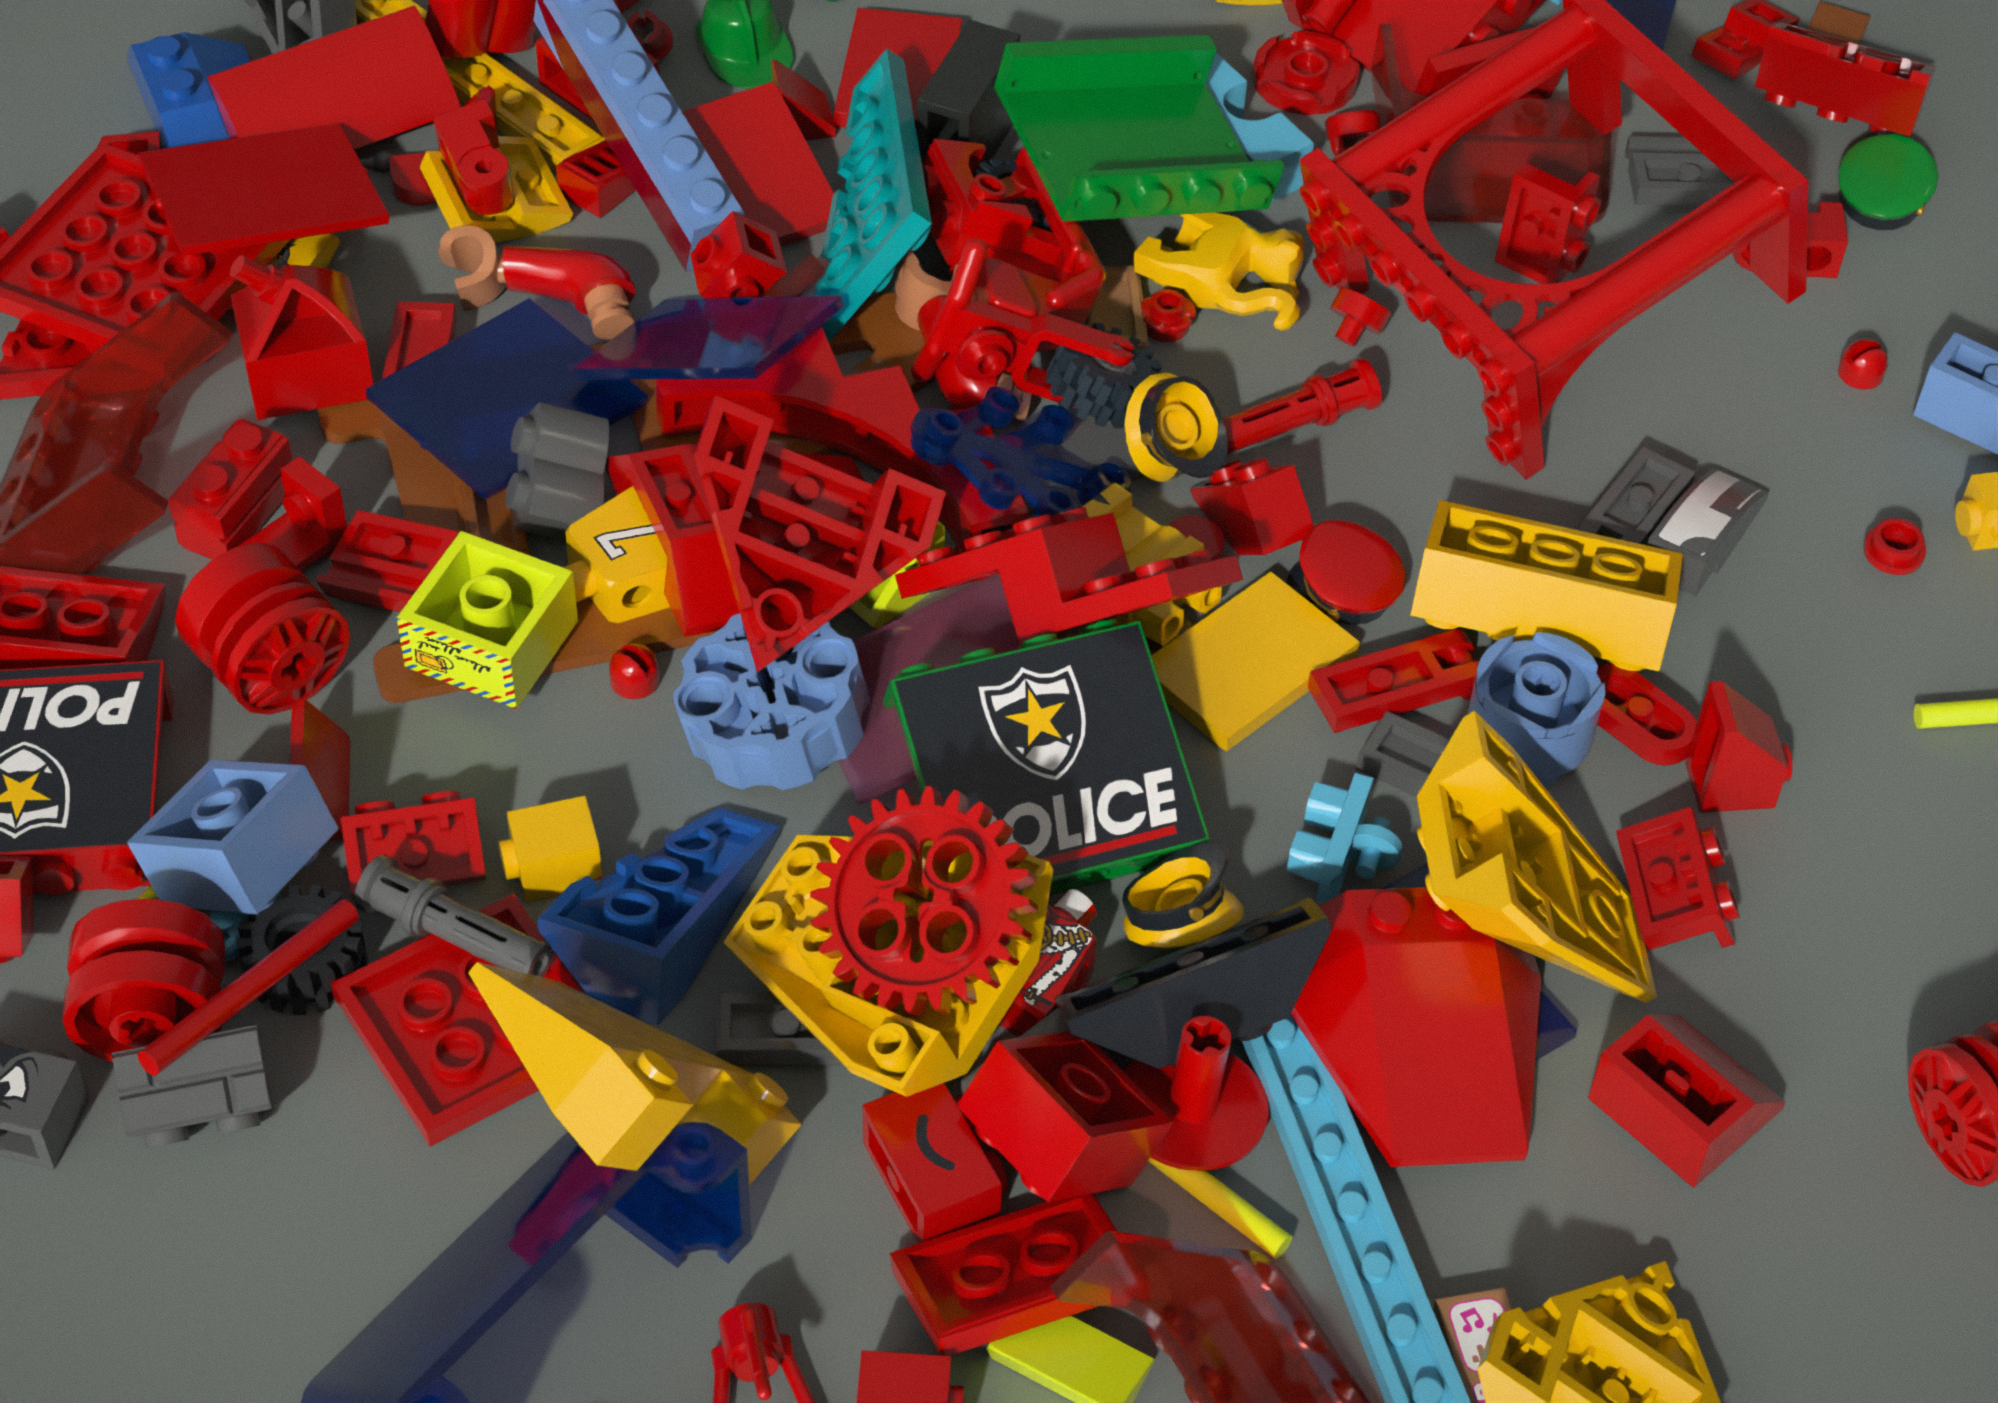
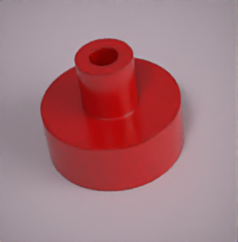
(1358, 314)

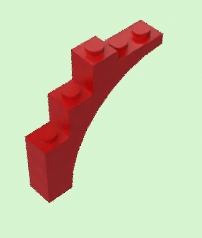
(855, 414)

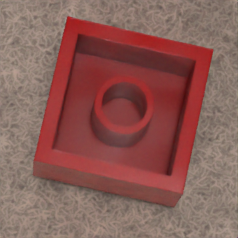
(1063, 1115)

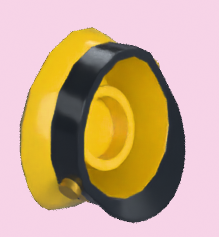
(1174, 428)
(1181, 900)

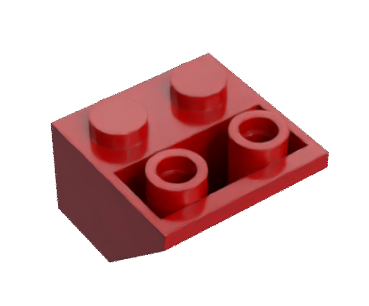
(1681, 1095)

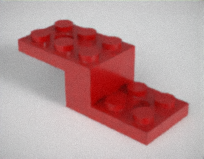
(1065, 572)

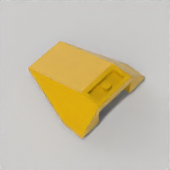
(876, 1044)

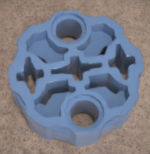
(763, 743)

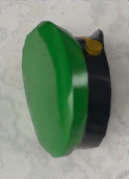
(1886, 181)

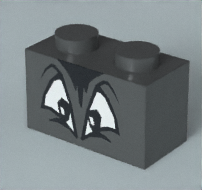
(38, 1104)

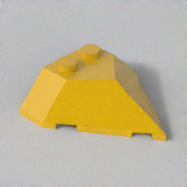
(1598, 1347)

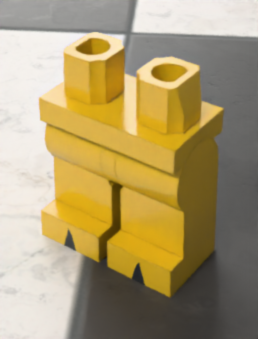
(1144, 544)

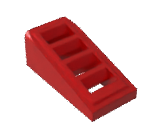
(590, 182)

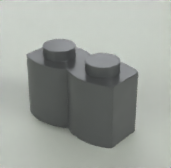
(558, 469)

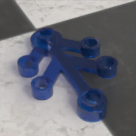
(951, 437)

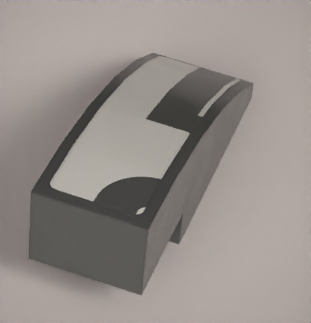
(1708, 525)

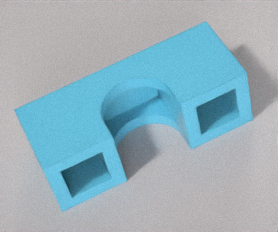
(1260, 139)

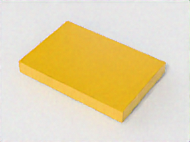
(1249, 660)

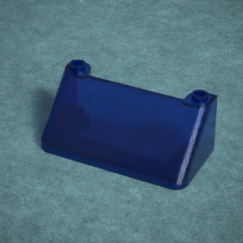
(678, 1202)

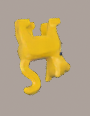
(1215, 258)

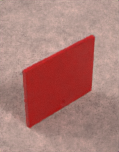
(262, 189)

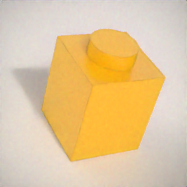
(550, 847)

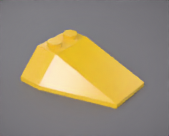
(1521, 867)

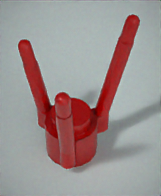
(754, 1352)

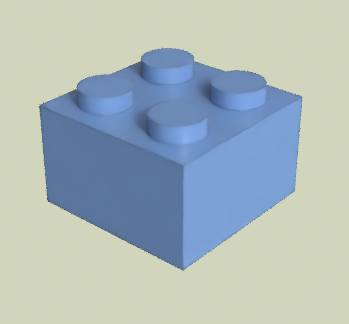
(234, 836)

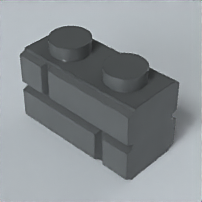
(215, 1080)

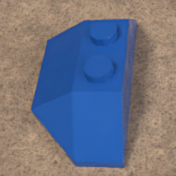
(176, 86)

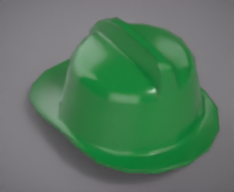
(742, 41)

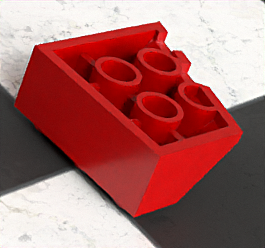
(1843, 79)

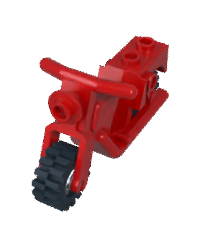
(1021, 288)

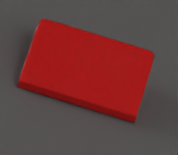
(325, 753)

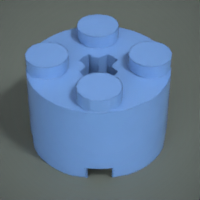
(1540, 700)

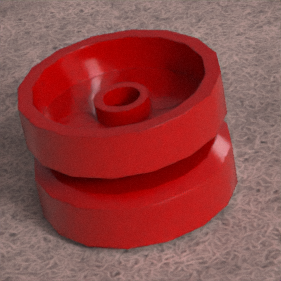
(138, 973)

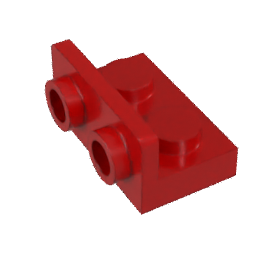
(1547, 224)
(425, 839)
(1676, 880)

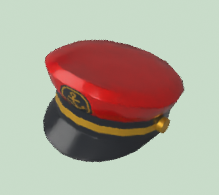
(1347, 572)

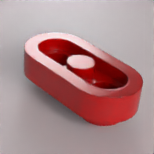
(1645, 717)

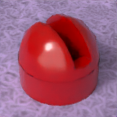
(1863, 364)
(627, 675)

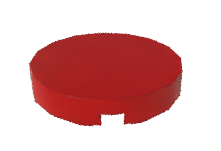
(1305, 73)

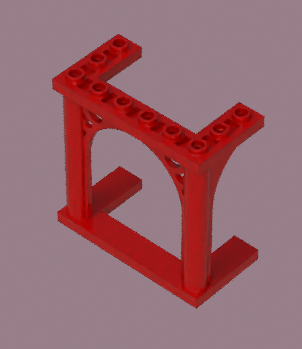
(1536, 358)

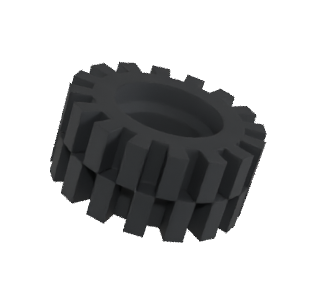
(312, 978)

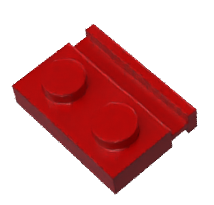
(383, 560)

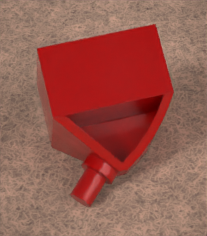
(299, 338)

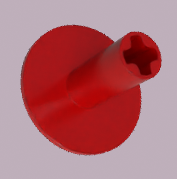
(1208, 1096)

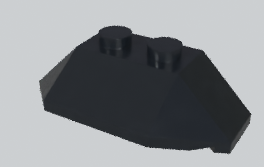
(1239, 977)

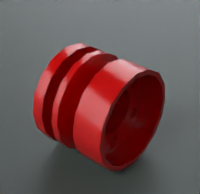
(262, 628)
(1957, 1102)

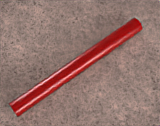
(247, 987)

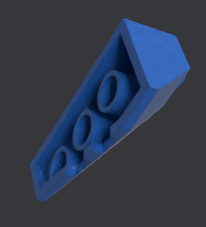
(656, 919)

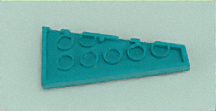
(883, 194)

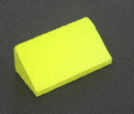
(1075, 1361)

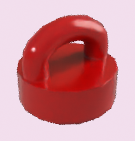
(1350, 127)

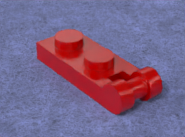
(1395, 680)

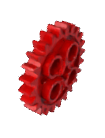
(863, 901)

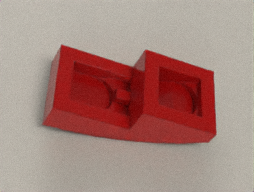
(1742, 39)

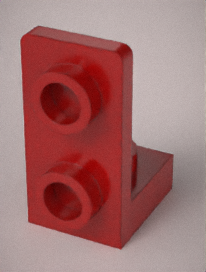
(312, 516)

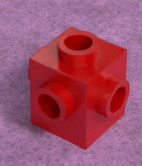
(737, 259)

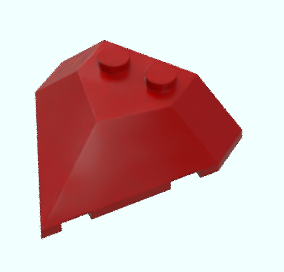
(799, 532)

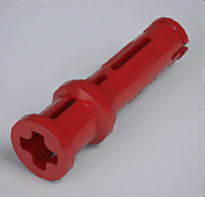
(1316, 402)

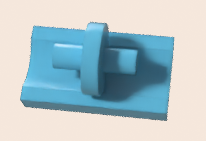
(1344, 814)

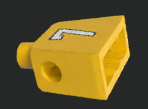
(618, 559)

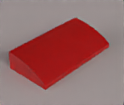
(365, 77)
(75, 618)

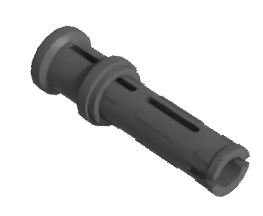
(428, 909)

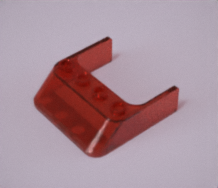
(1479, 167)
(73, 469)
(1219, 1315)

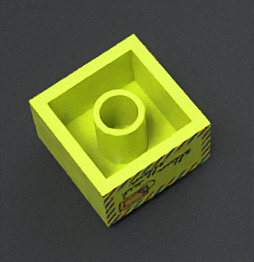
(488, 619)

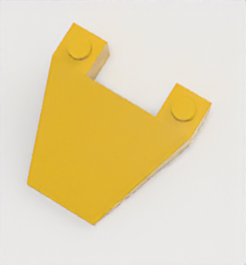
(624, 1081)

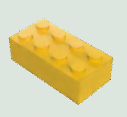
(1546, 578)

